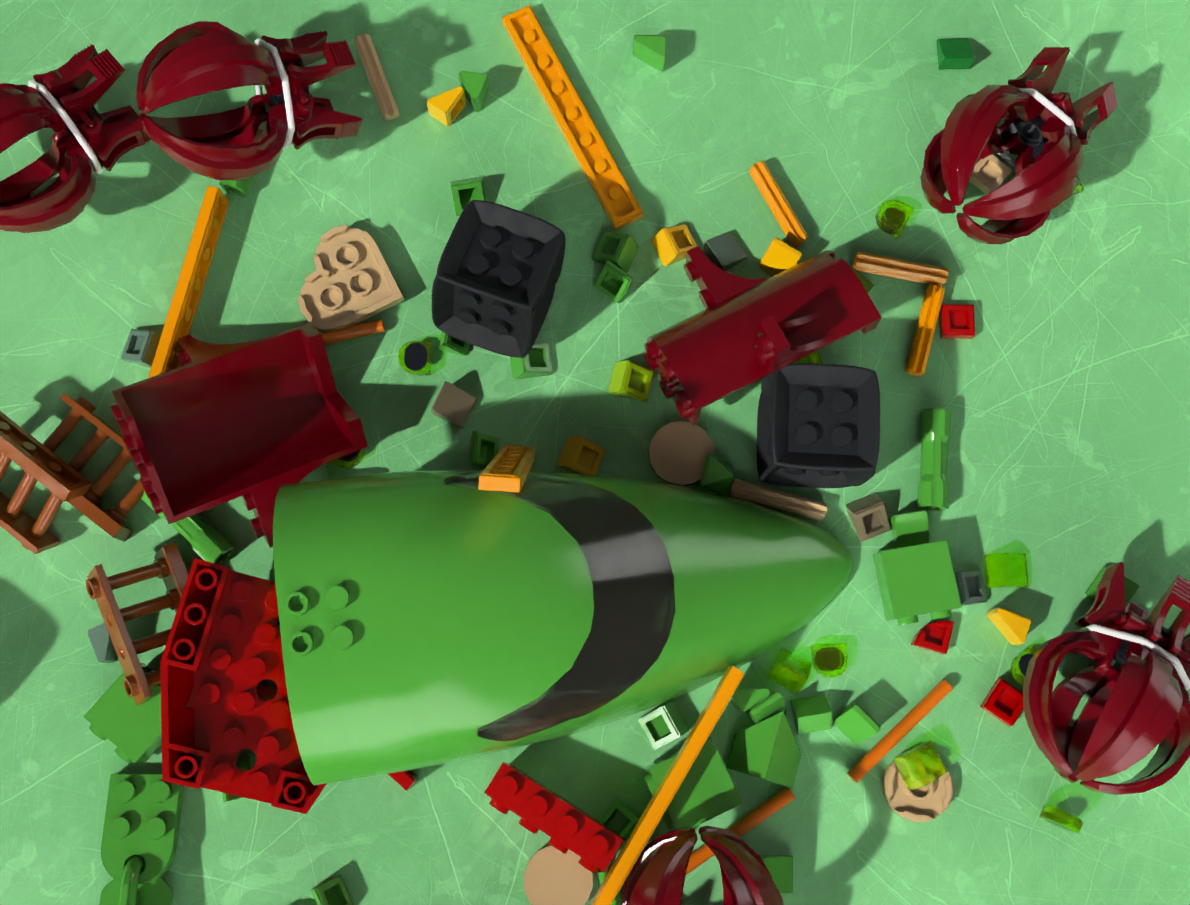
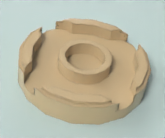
(680, 453)
(920, 803)
(557, 878)

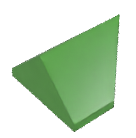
(767, 751)

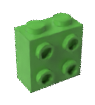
(917, 582)
(129, 727)
(702, 794)

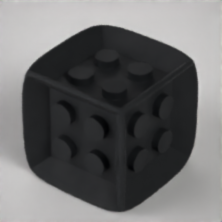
(497, 278)
(818, 426)

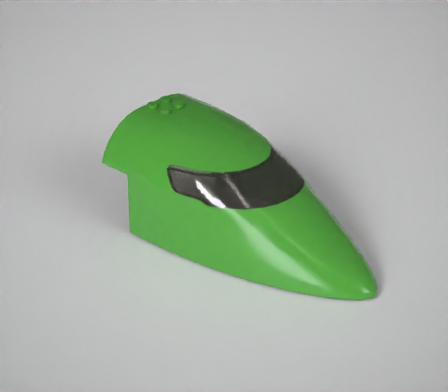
(496, 620)

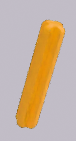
(778, 204)
(900, 269)
(925, 330)

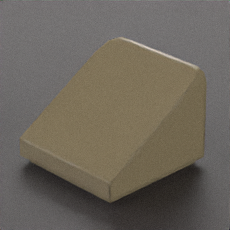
(453, 404)
(868, 516)

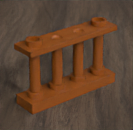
(41, 466)
(113, 520)
(166, 566)

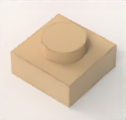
(989, 174)

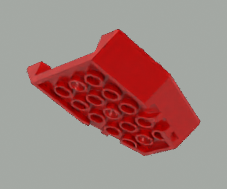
(210, 708)

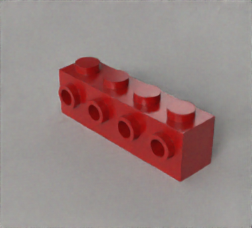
(555, 816)

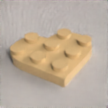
(348, 281)

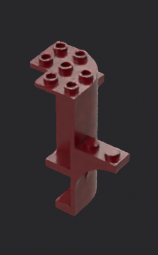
(755, 327)
(236, 424)

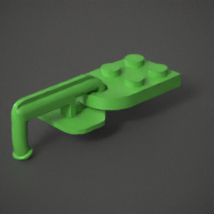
(140, 821)

